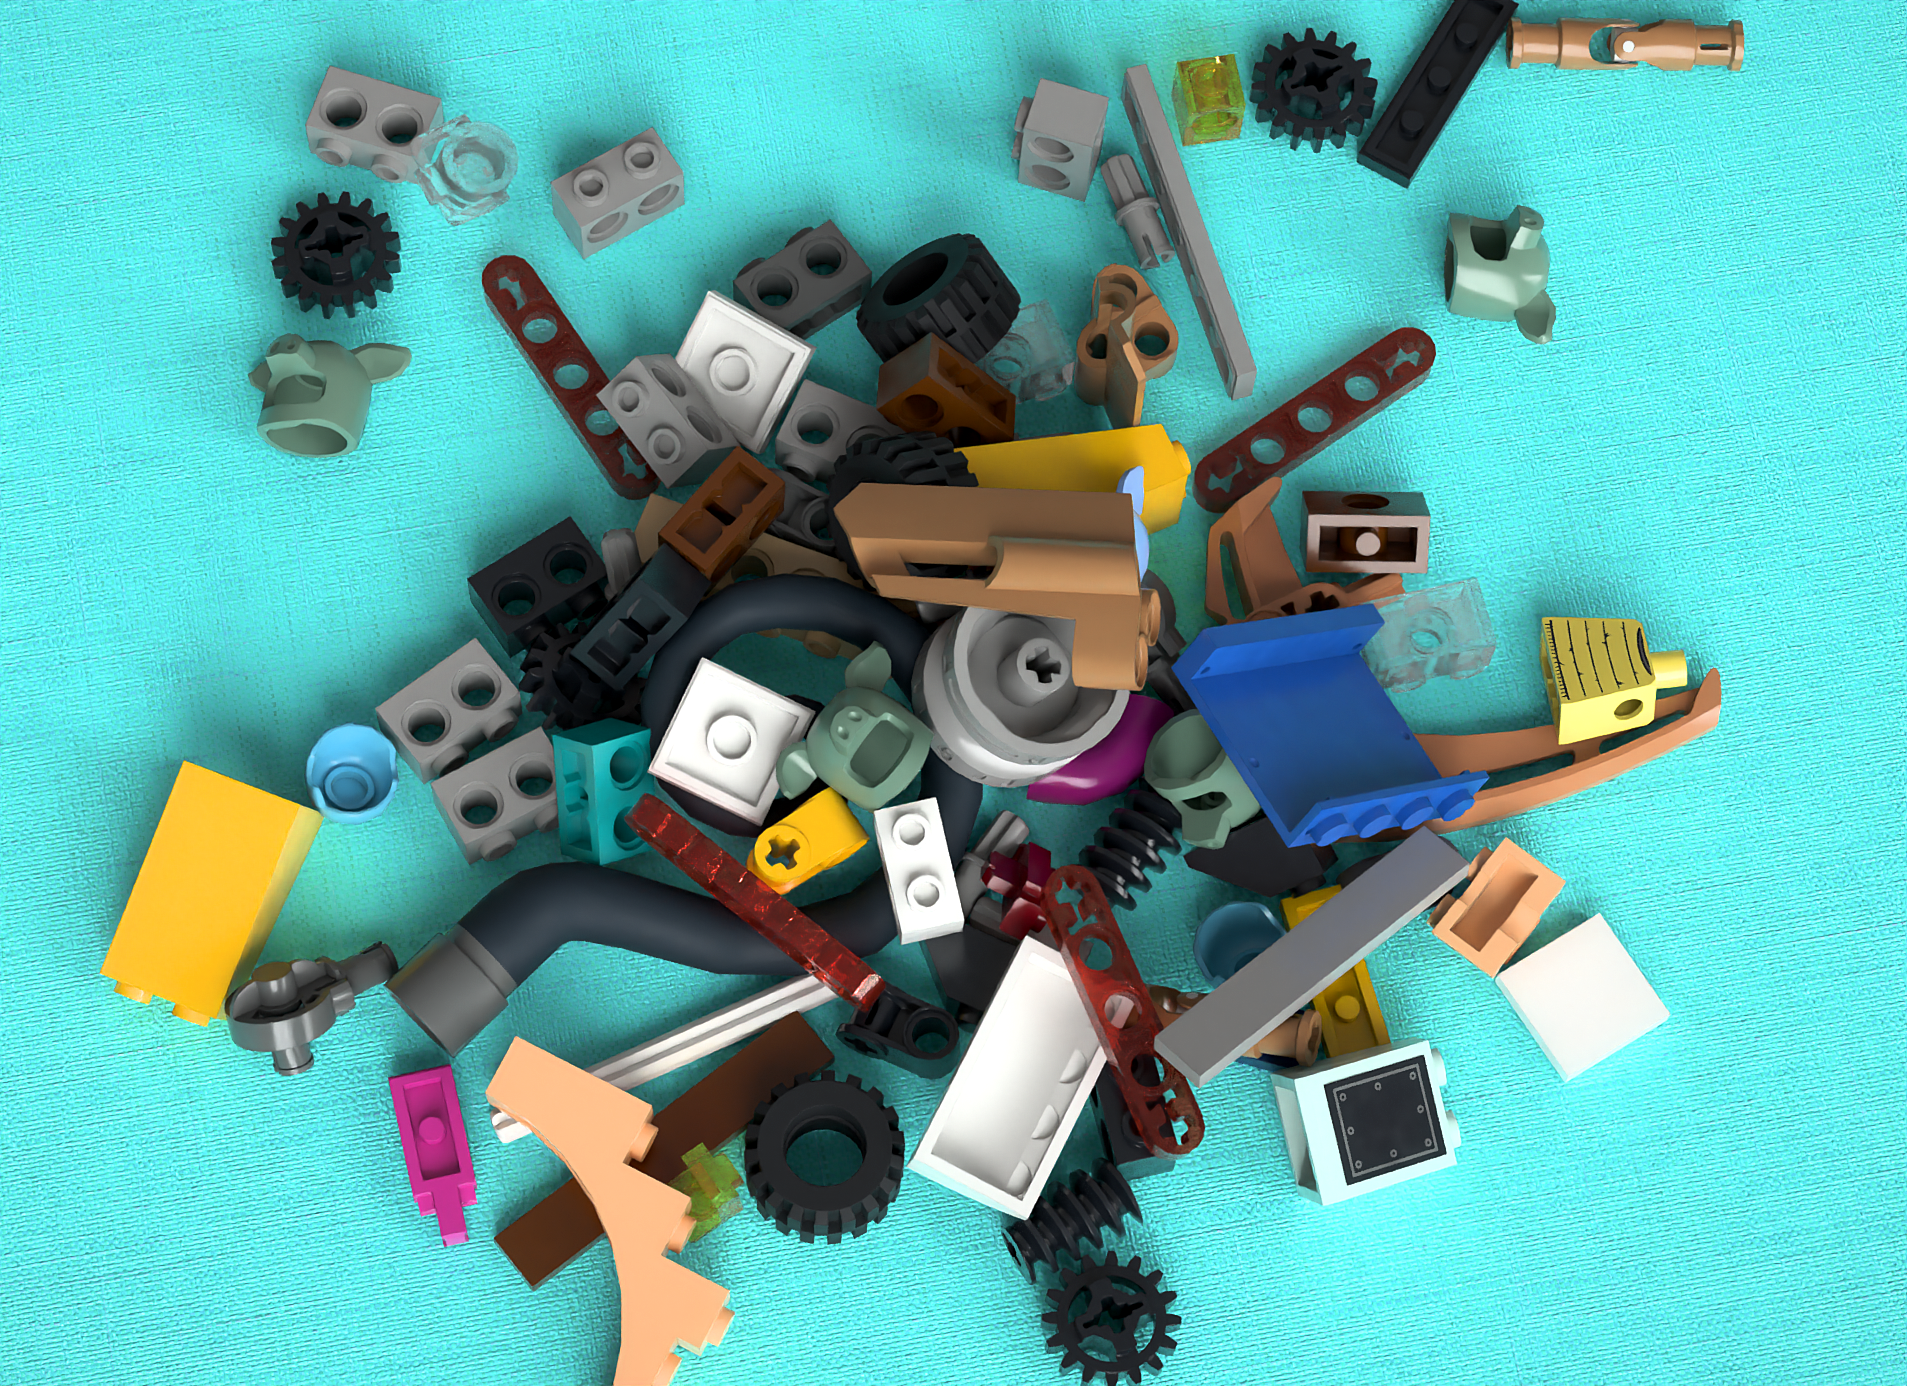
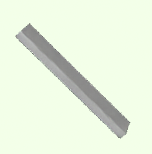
(1188, 233)
(1310, 957)

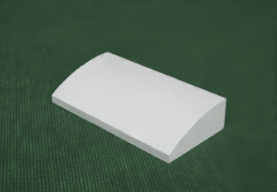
(1016, 1086)

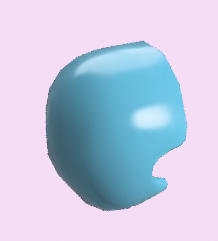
(351, 773)
(1233, 938)

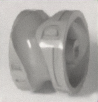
(1006, 697)

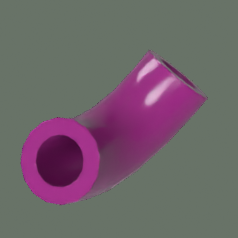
(1111, 763)

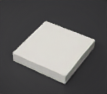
(743, 367)
(729, 741)
(1582, 997)

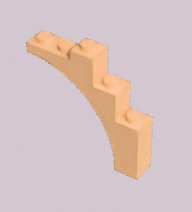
(596, 1136)

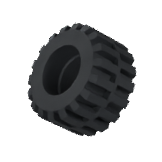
(944, 290)
(895, 459)
(824, 1106)

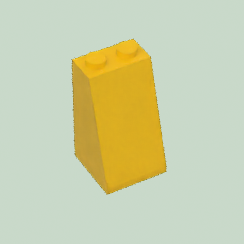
(1090, 465)
(208, 893)

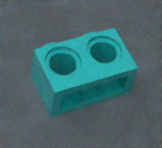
(597, 782)

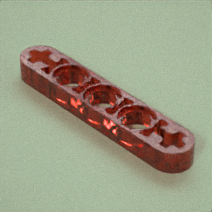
(552, 355)
(1326, 394)
(755, 902)
(1120, 980)

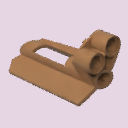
(1107, 361)
(1049, 554)

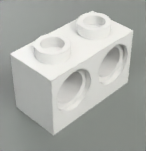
(918, 871)

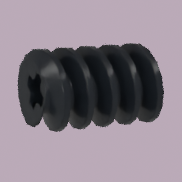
(1132, 845)
(1069, 1217)

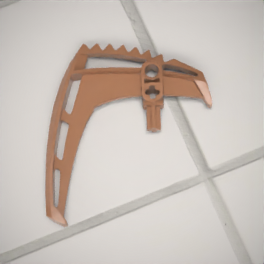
(1273, 590)

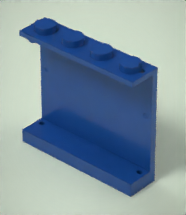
(1317, 727)

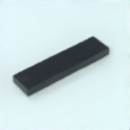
(1435, 88)

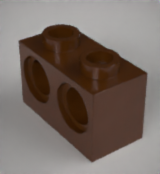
(945, 394)
(725, 515)

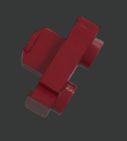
(1020, 884)

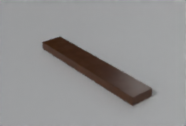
(708, 1113)

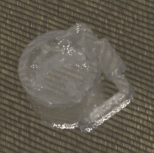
(470, 169)

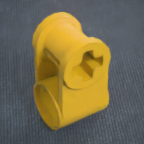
(811, 838)

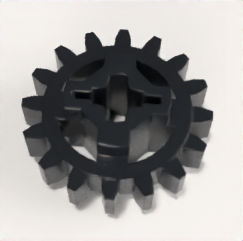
(1313, 90)
(336, 228)
(571, 691)
(1100, 1297)

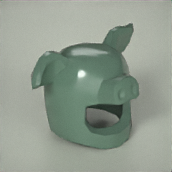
(1500, 271)
(320, 393)
(860, 740)
(1199, 780)

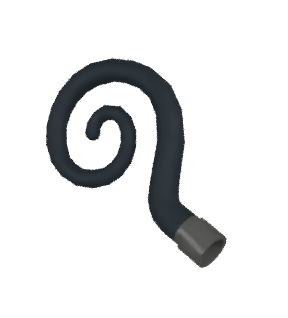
(467, 974)

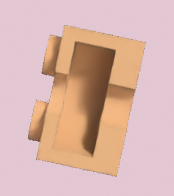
(1497, 908)

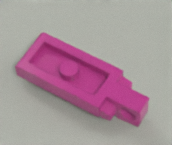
(435, 1147)

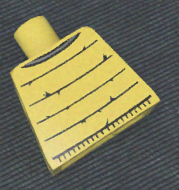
(1602, 675)

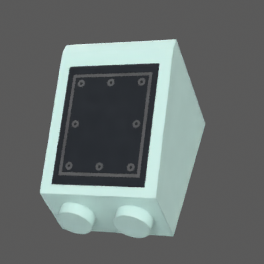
(1366, 1120)

